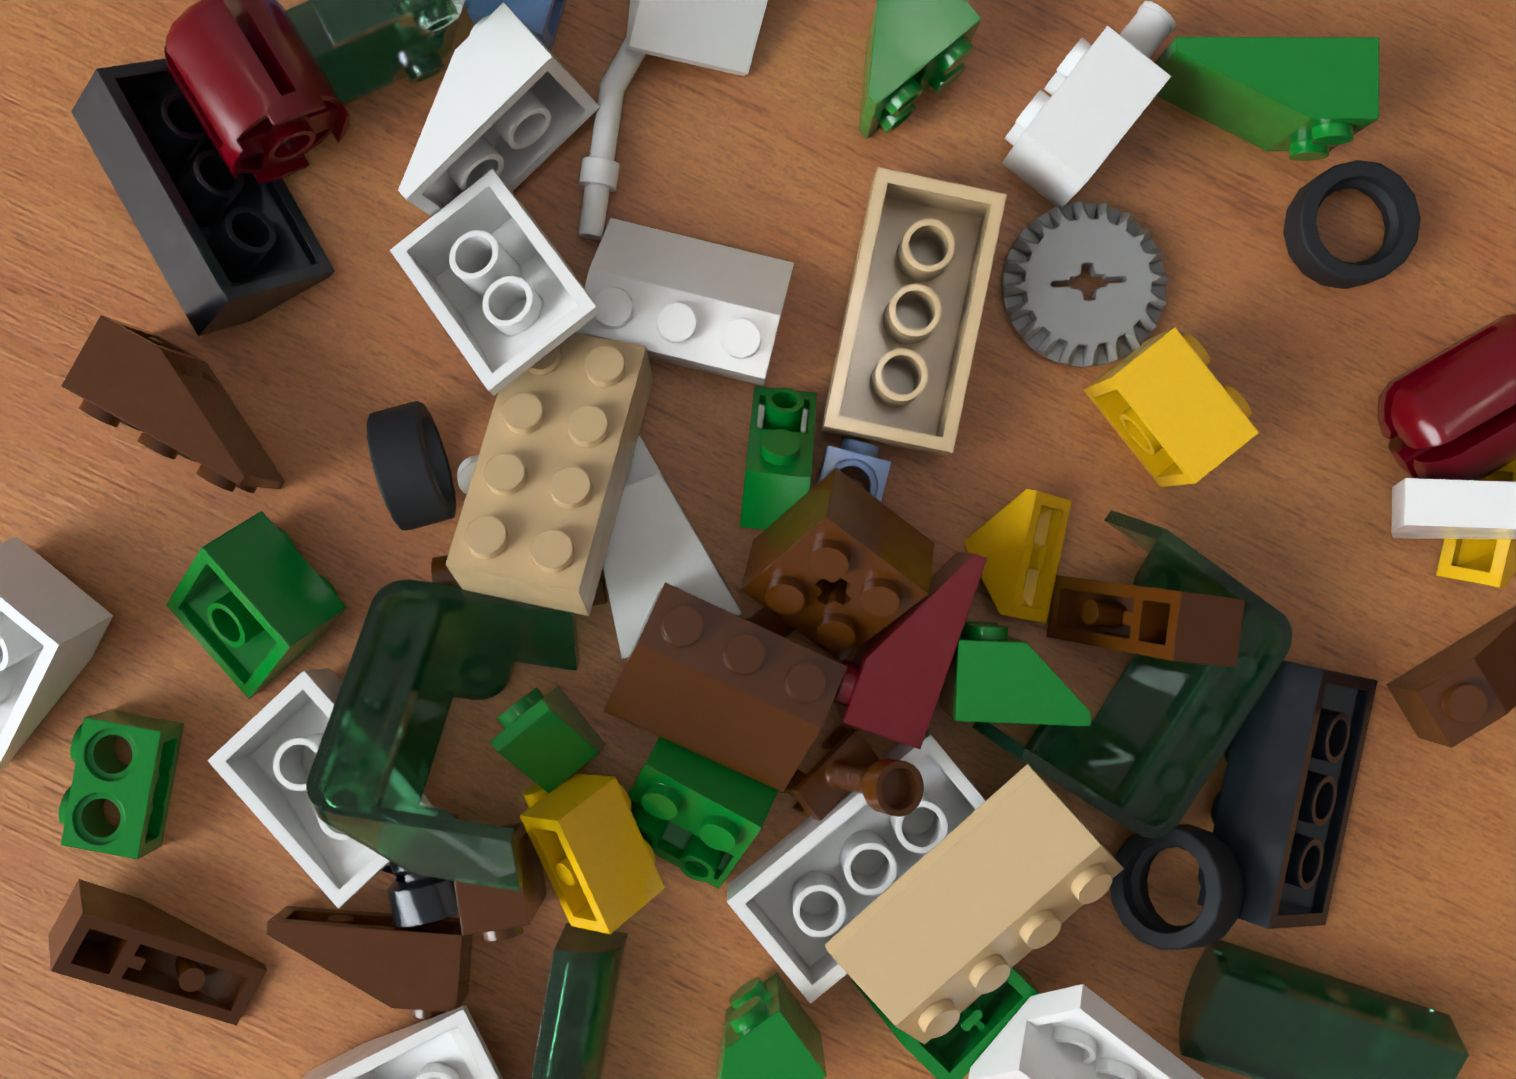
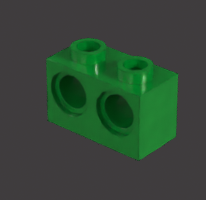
(137, 789)

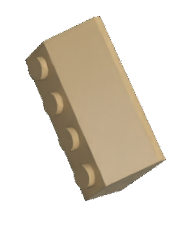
(974, 907)

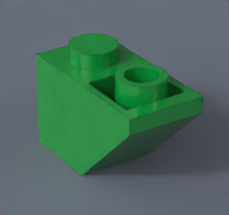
(777, 454)
(546, 738)

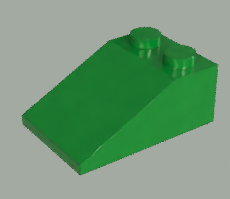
(1277, 90)

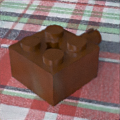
(837, 567)

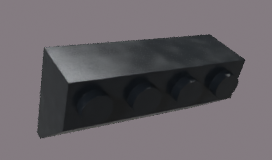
(218, 240)
(1292, 792)

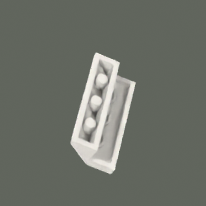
(1075, 1037)

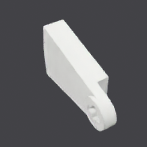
(1453, 509)
(655, 546)

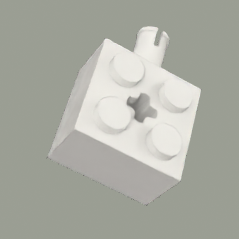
(1091, 106)

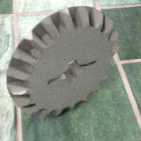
(1058, 318)

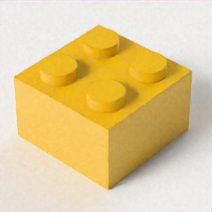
(1172, 409)

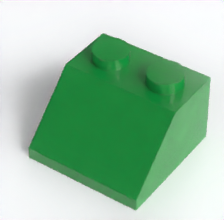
(254, 602)
(1005, 682)
(769, 1035)

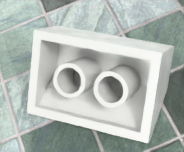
(688, 300)

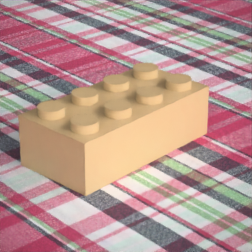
(913, 312)
(553, 475)

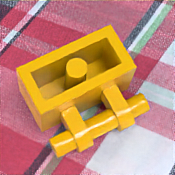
(592, 850)

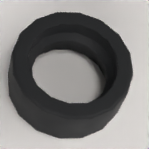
(1398, 212)
(411, 465)
(1222, 886)

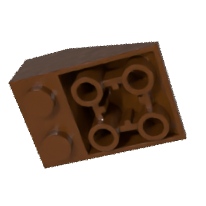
(173, 401)

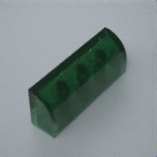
(579, 1004)
(1303, 1024)

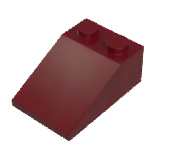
(903, 667)

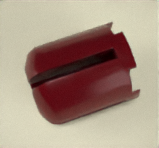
(253, 85)
(1456, 408)

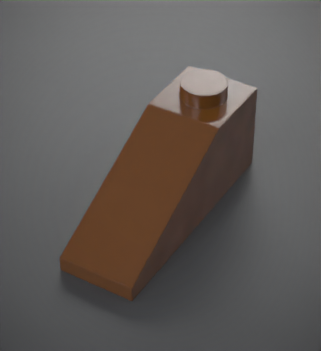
(1147, 620)
(1462, 685)
(150, 954)
(400, 966)

